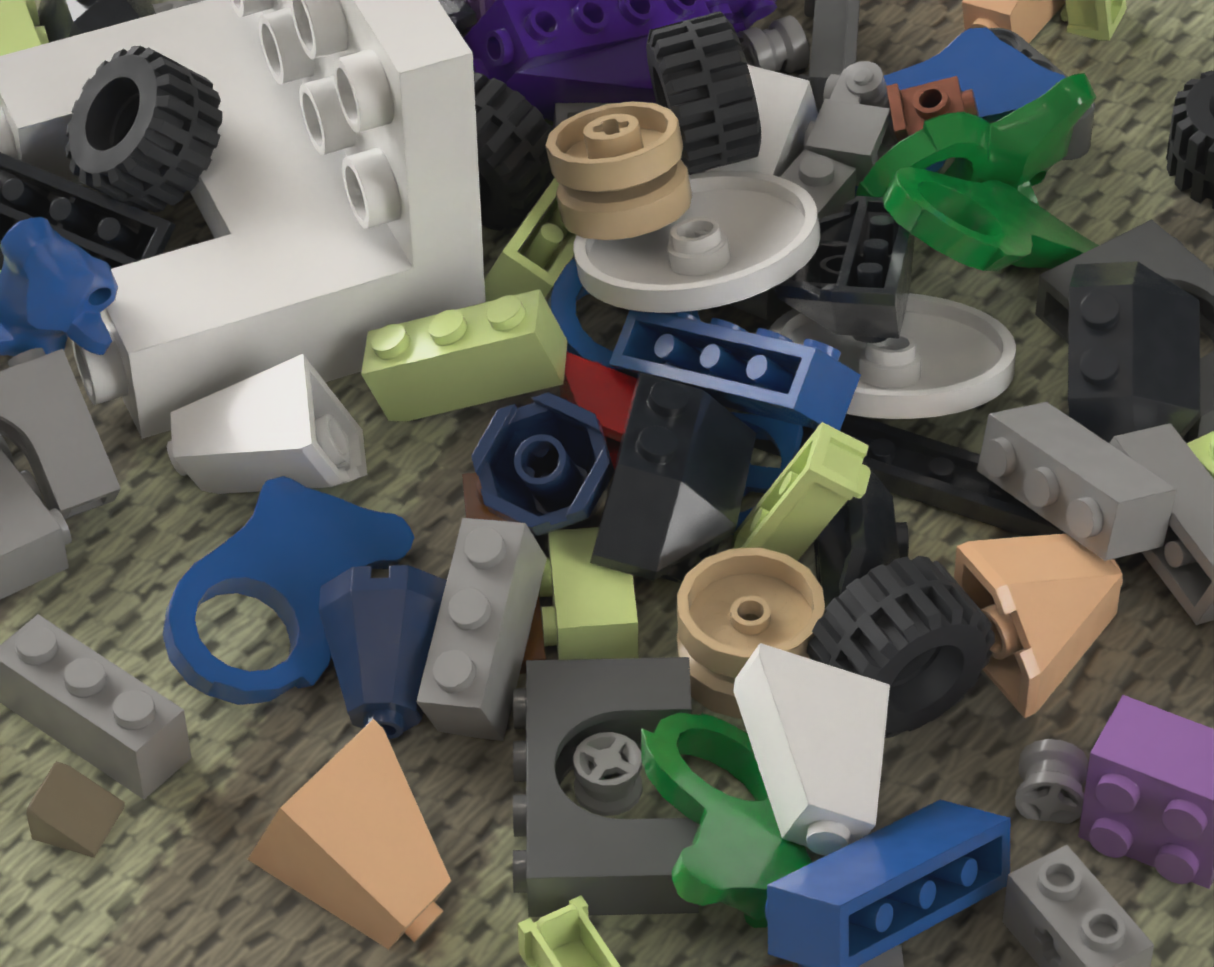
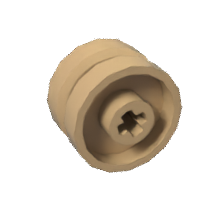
(619, 170)
(732, 607)

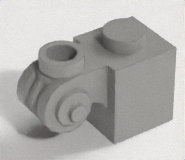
(853, 119)

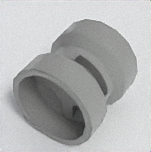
(778, 47)

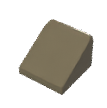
(72, 811)

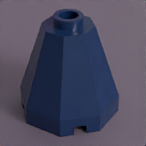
(544, 464)
(381, 641)

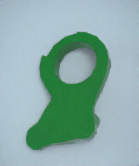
(1011, 150)
(980, 222)
(737, 839)

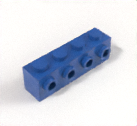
(739, 368)
(888, 886)

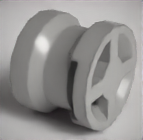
(596, 762)
(1051, 781)

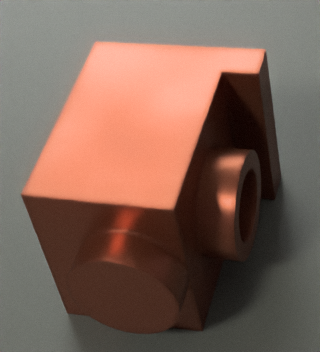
(922, 102)

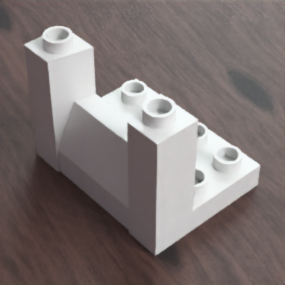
(329, 198)

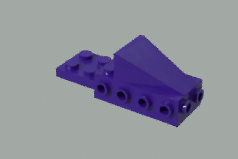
(585, 46)

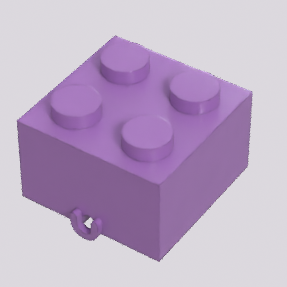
(1153, 792)

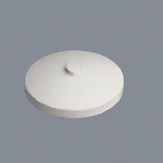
(729, 246)
(939, 366)

